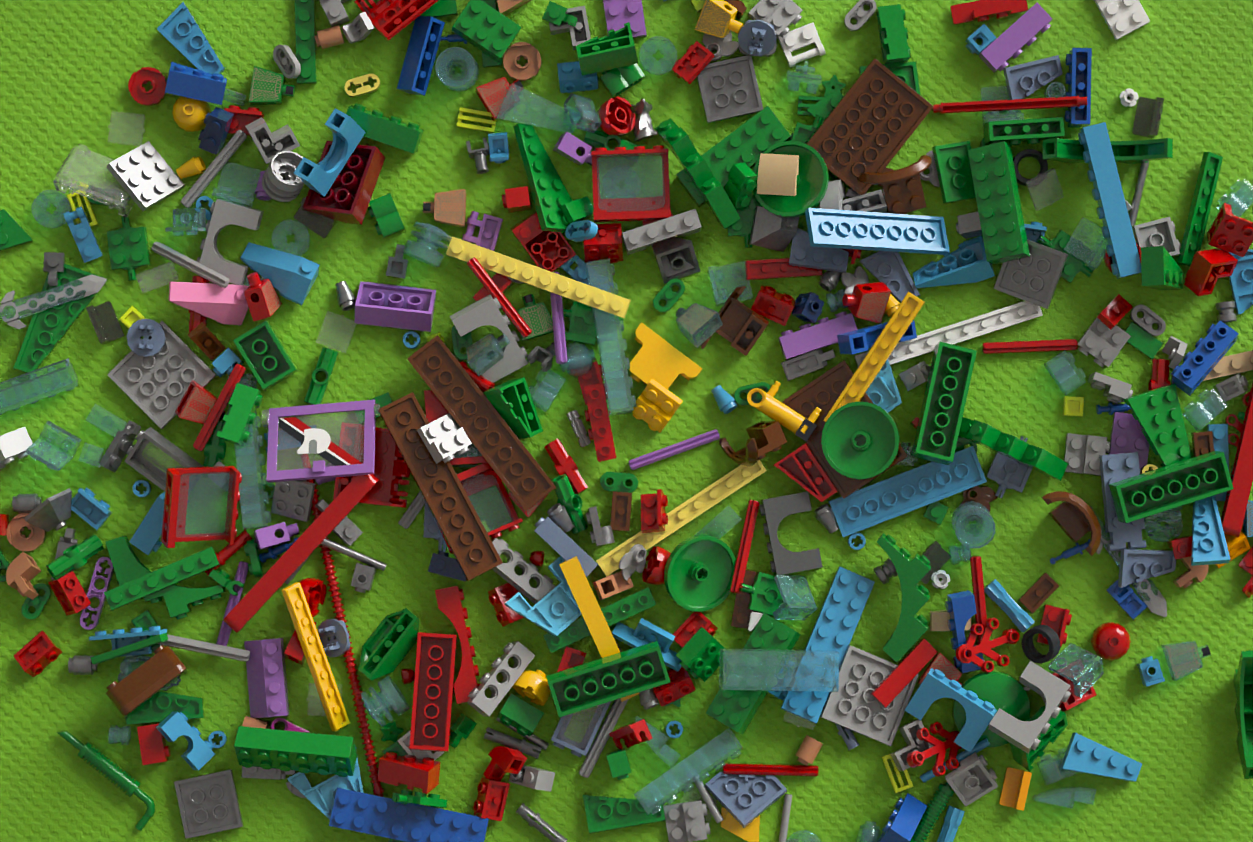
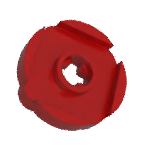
(142, 77)

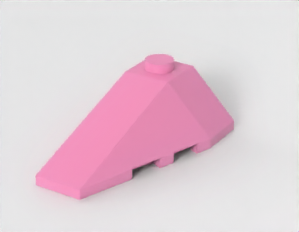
(212, 301)

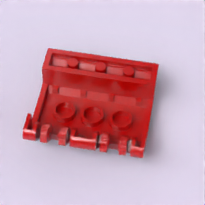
(393, 15)
(389, 470)

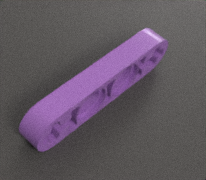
(94, 592)

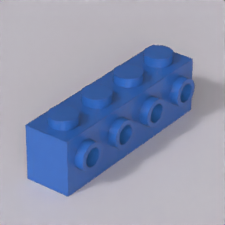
(420, 55)
(1079, 85)
(1204, 357)

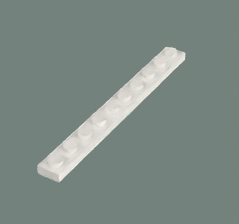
(962, 331)

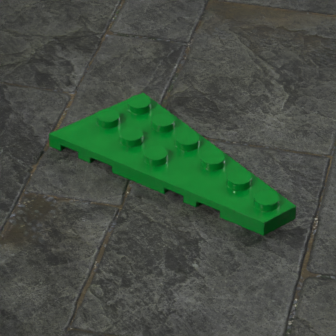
(543, 179)
(52, 324)
(1162, 423)

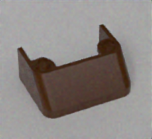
(145, 680)

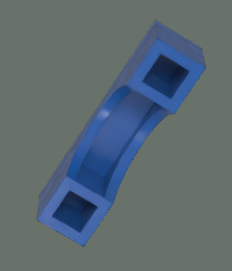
(864, 338)
(961, 608)

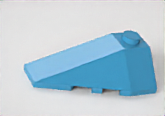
(961, 266)
(287, 272)

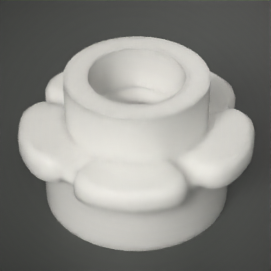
(1123, 97)
(940, 574)

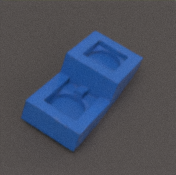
(1127, 600)

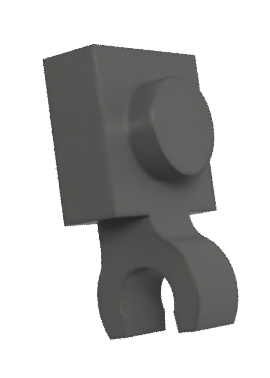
(53, 265)
(397, 265)

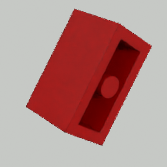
(516, 199)
(152, 745)

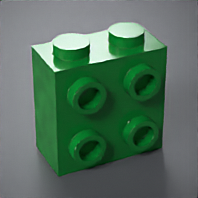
(701, 655)

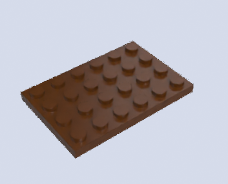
(869, 125)
(823, 394)

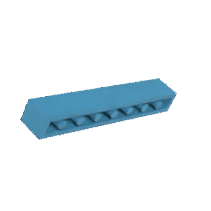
(1110, 199)

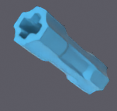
(1008, 605)
(951, 823)

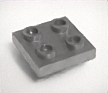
(293, 499)
(599, 535)

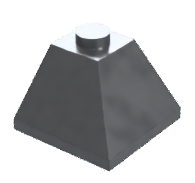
(771, 230)
(675, 258)
(52, 512)

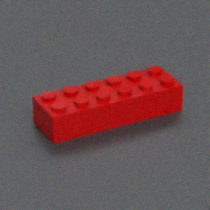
(433, 692)

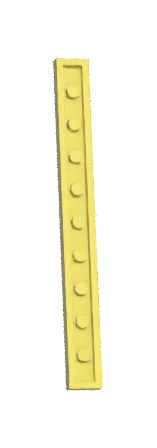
(539, 277)
(685, 513)

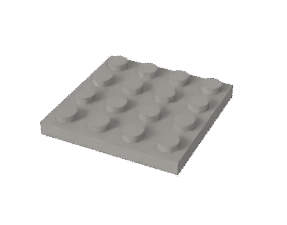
(162, 379)
(856, 707)

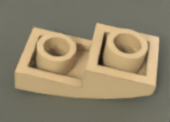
(940, 619)

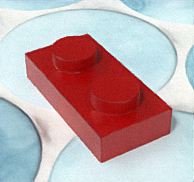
(1114, 312)

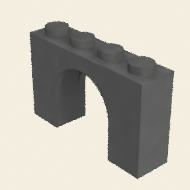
(775, 511)

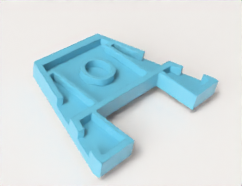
(884, 390)
(554, 610)
(324, 793)

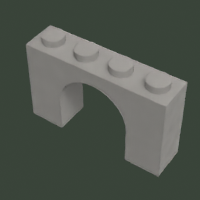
(225, 214)
(644, 236)
(487, 313)
(1027, 733)

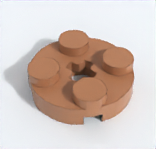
(513, 54)
(20, 541)

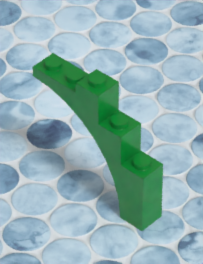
(1124, 151)
(699, 172)
(1012, 447)
(914, 597)
(177, 598)
(1244, 711)

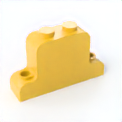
(659, 360)

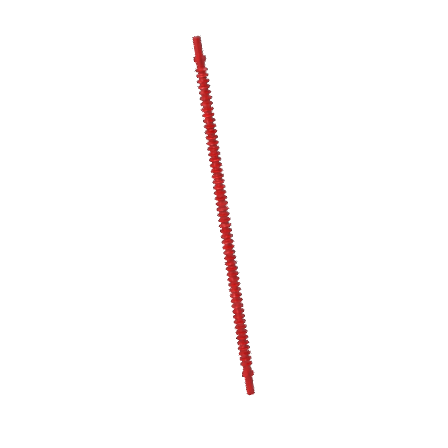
(360, 709)

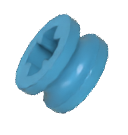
(415, 335)
(138, 493)
(853, 536)
(668, 731)
(222, 742)

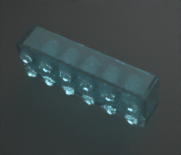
(779, 670)

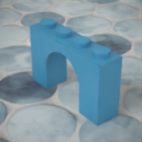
(345, 139)
(977, 711)

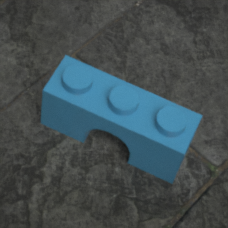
(198, 751)

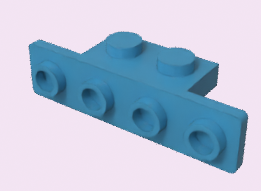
(645, 634)
(120, 638)

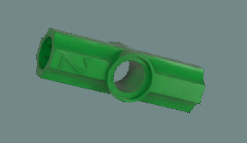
(601, 139)
(325, 364)
(215, 448)
(571, 502)
(74, 557)

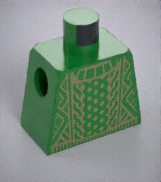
(268, 87)
(536, 317)

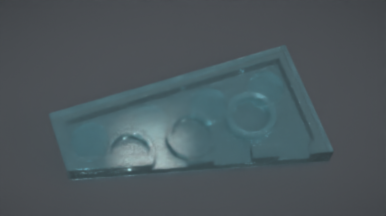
(533, 110)

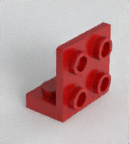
(1230, 232)
(605, 244)

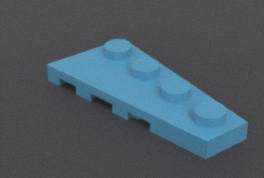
(188, 39)
(1207, 534)
(1093, 758)

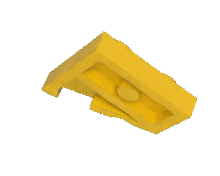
(749, 833)

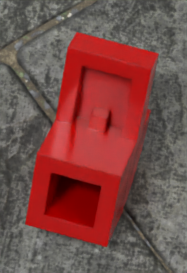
(504, 760)

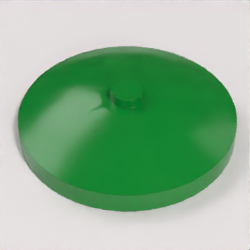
(811, 181)
(860, 440)
(699, 573)
(1003, 693)

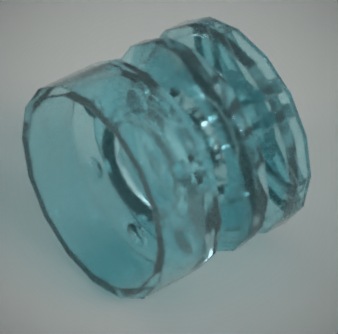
(449, 61)
(427, 243)
(972, 534)
(385, 701)

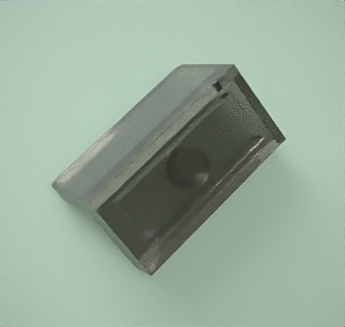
(1148, 117)
(317, 223)
(105, 322)
(937, 557)

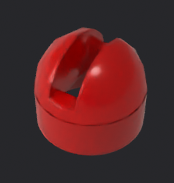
(537, 558)
(407, 676)

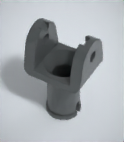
(479, 156)
(542, 355)

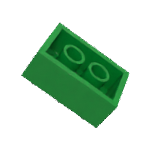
(486, 29)
(265, 355)

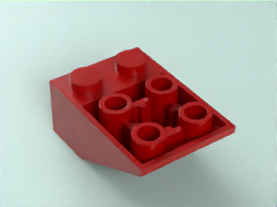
(545, 248)

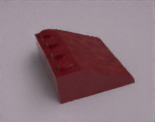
(352, 189)

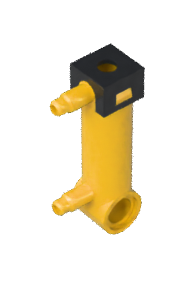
(785, 415)

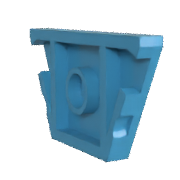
(1242, 282)

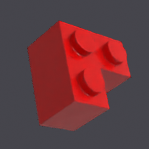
(1207, 268)

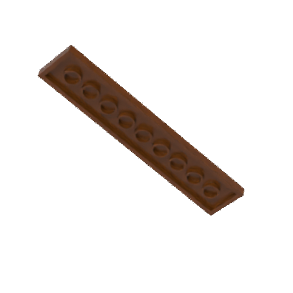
(481, 423)
(441, 490)

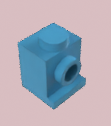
(982, 33)
(226, 362)
(1150, 679)

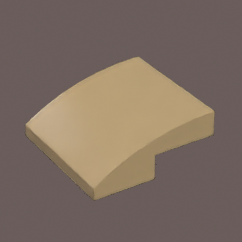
(777, 174)

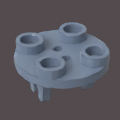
(757, 29)
(146, 328)
(334, 646)

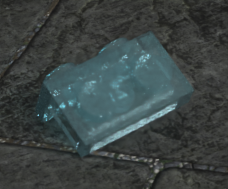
(188, 220)

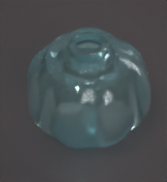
(578, 360)

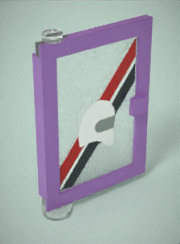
(320, 440)

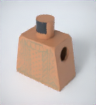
(448, 207)

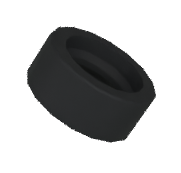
(1029, 153)
(1029, 649)

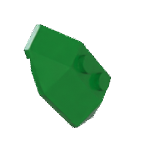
(389, 644)

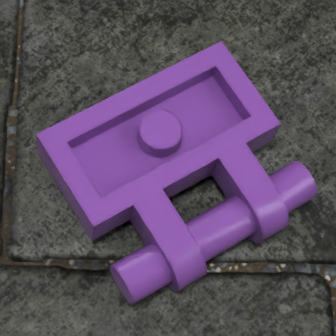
(488, 233)

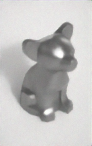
(643, 126)

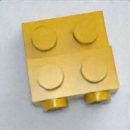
(656, 406)

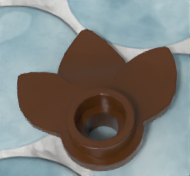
(982, 495)

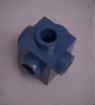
(808, 307)

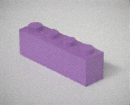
(1015, 37)
(817, 336)

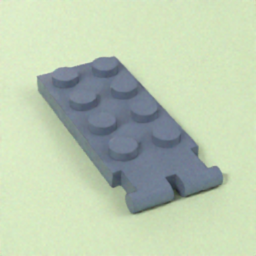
(1114, 469)

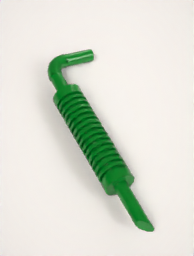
(113, 773)
(933, 811)

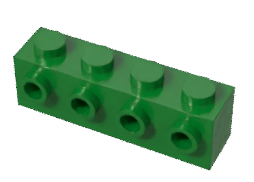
(385, 129)
(1023, 130)

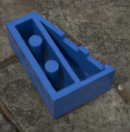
(195, 84)
(903, 820)

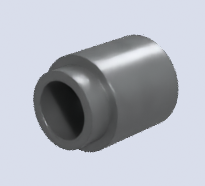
(25, 503)
(81, 665)

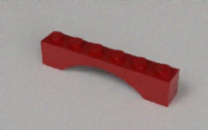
(450, 603)

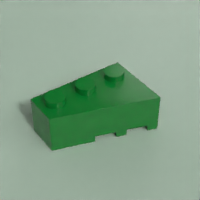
(893, 34)
(607, 52)
(1160, 269)
(516, 407)
(240, 415)
(1057, 726)

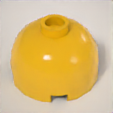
(190, 113)
(534, 686)

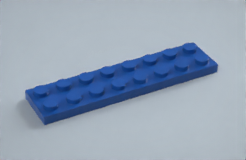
(403, 821)

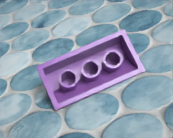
(395, 306)
(267, 678)

